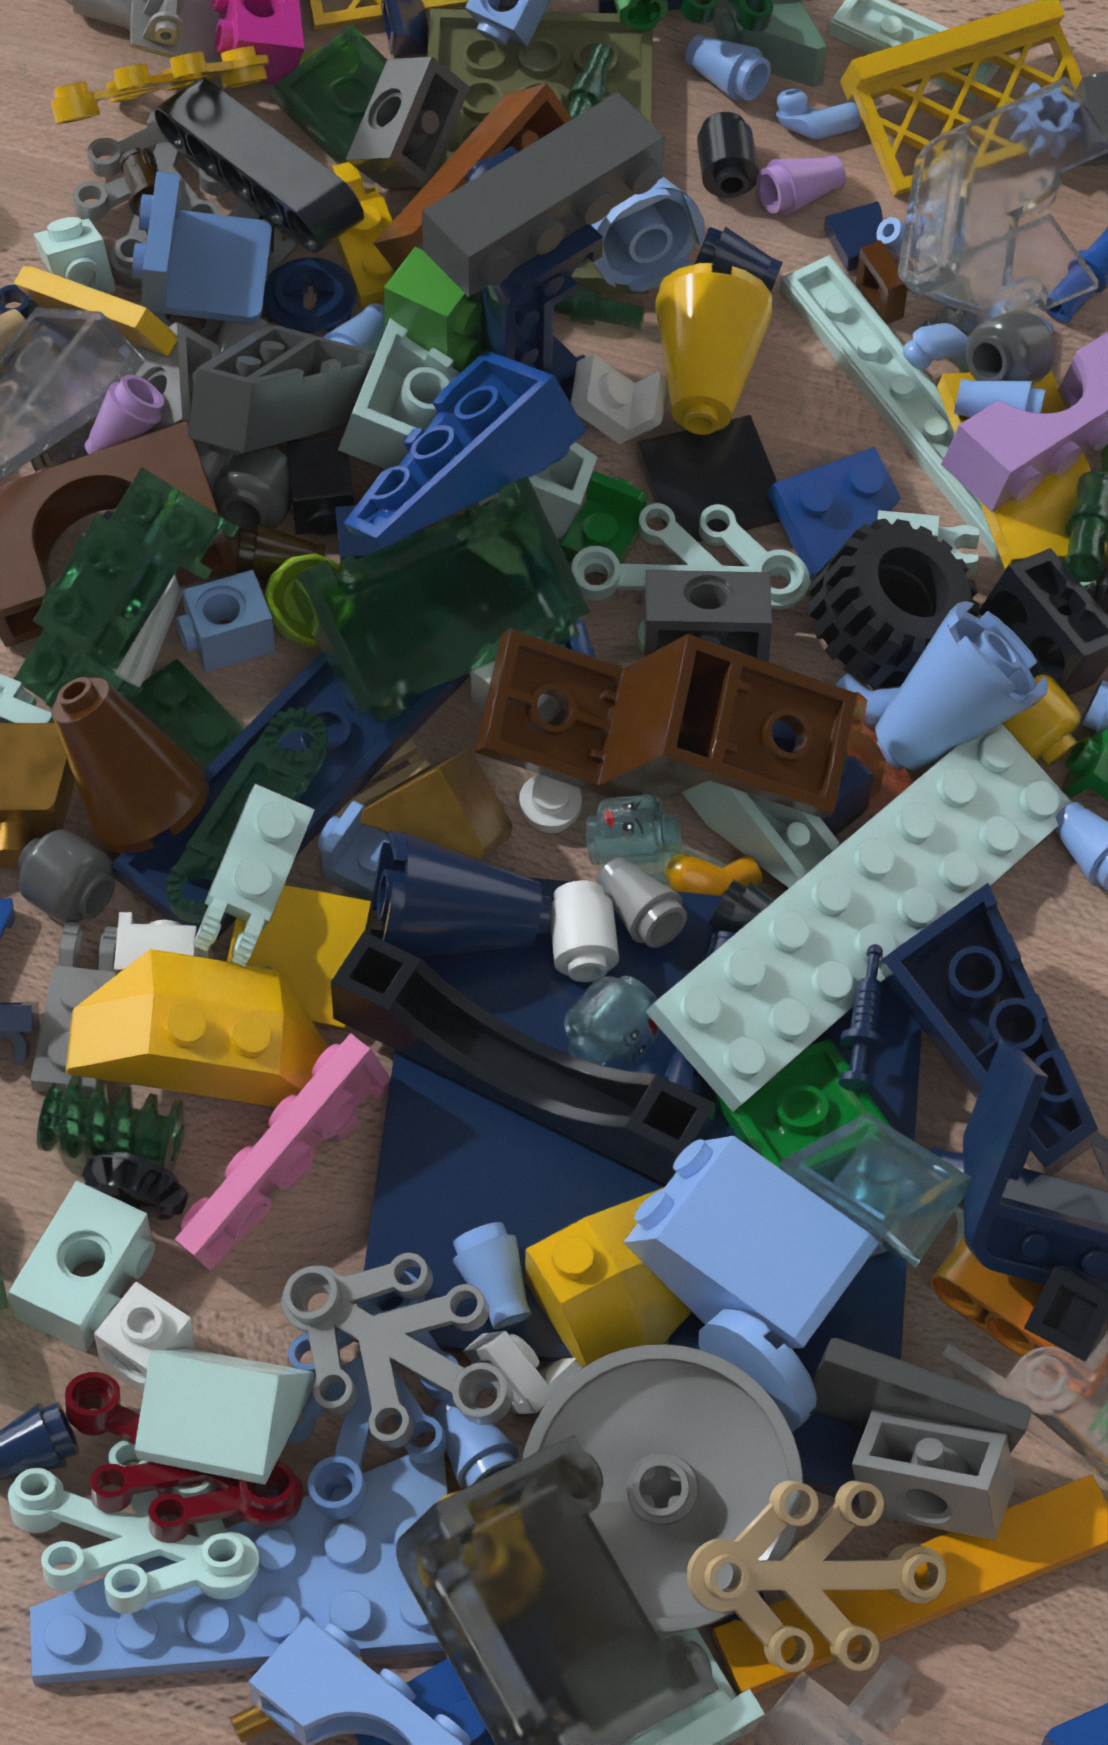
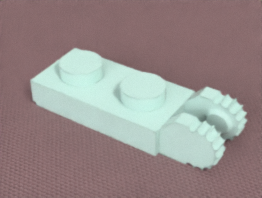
(254, 868)

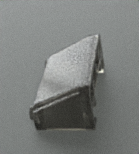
(543, 1611)

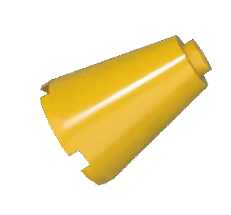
(710, 341)

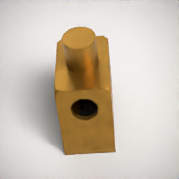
(33, 786)

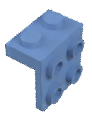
(199, 260)

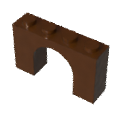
(53, 498)

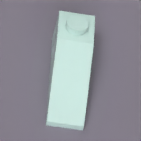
(774, 835)

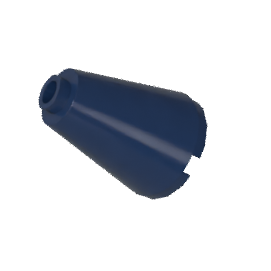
(451, 902)

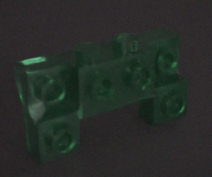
(116, 583)

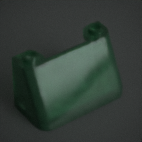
(441, 601)

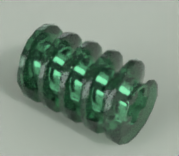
(109, 1126)

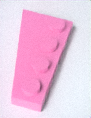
(286, 1150)

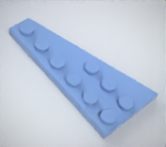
(307, 1567)

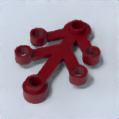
(237, 1498)

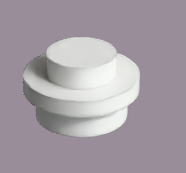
(549, 803)

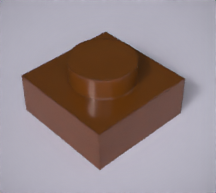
(880, 282)

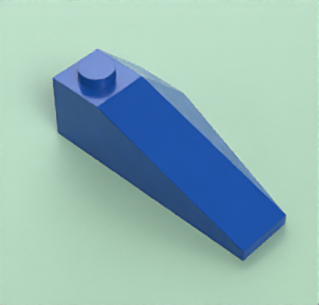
(489, 431)

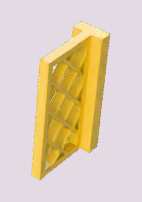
(942, 57)

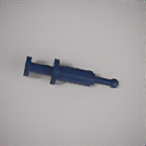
(863, 1035)

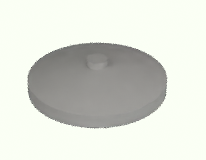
(683, 1461)

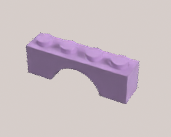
(1009, 450)

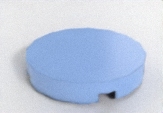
(778, 1371)

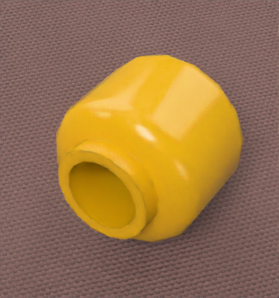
(1048, 725)

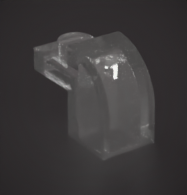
(816, 1717)

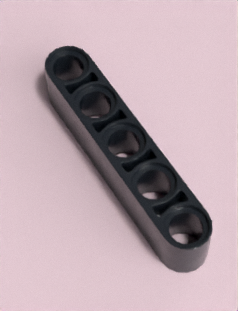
(259, 164)

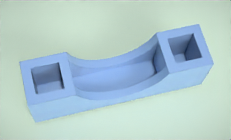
(323, 1691)

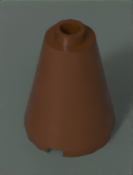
(125, 767)

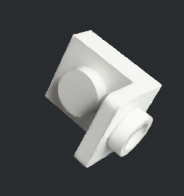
(615, 402)
(518, 1365)

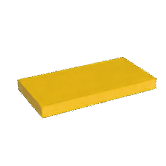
(1039, 519)

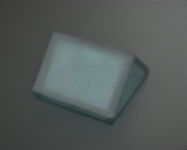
(882, 1183)

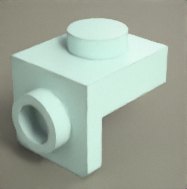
(76, 252)

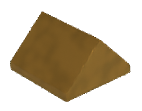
(446, 807)

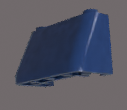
(521, 308)

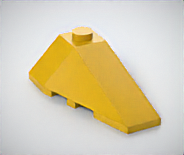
(599, 1289)

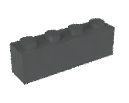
(543, 194)

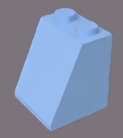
(748, 1241)

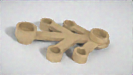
(806, 1573)

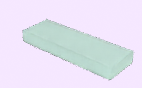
(883, 24)

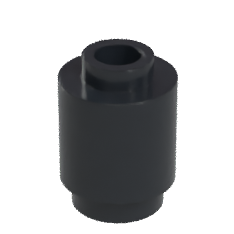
(727, 155)

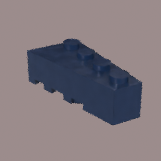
(970, 990)

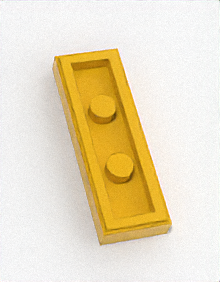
(131, 320)

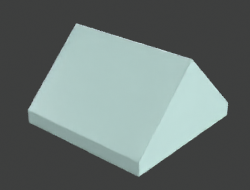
(219, 1412)

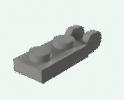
(67, 990)

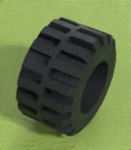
(887, 598)

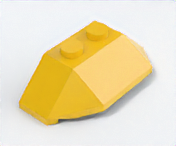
(196, 1030)

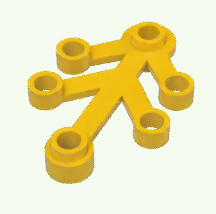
(237, 69)

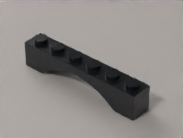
(613, 1110)

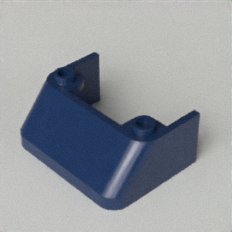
(1018, 1216)

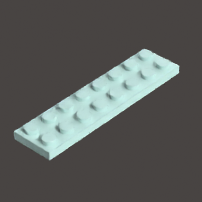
(804, 953)

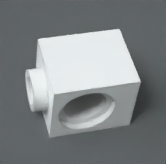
(136, 1327)

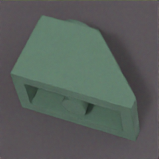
(788, 42)

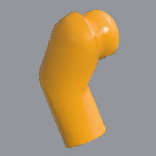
(698, 876)

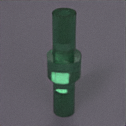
(589, 87)
(588, 307)

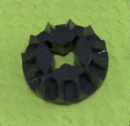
(136, 1183)

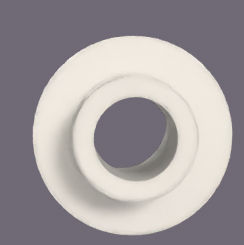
(583, 931)

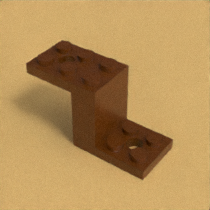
(667, 722)

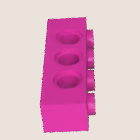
(268, 25)

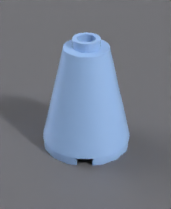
(649, 237)
(958, 690)

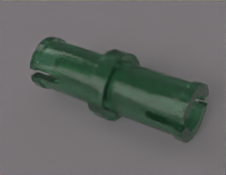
(1088, 527)

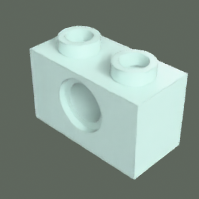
(85, 1229)

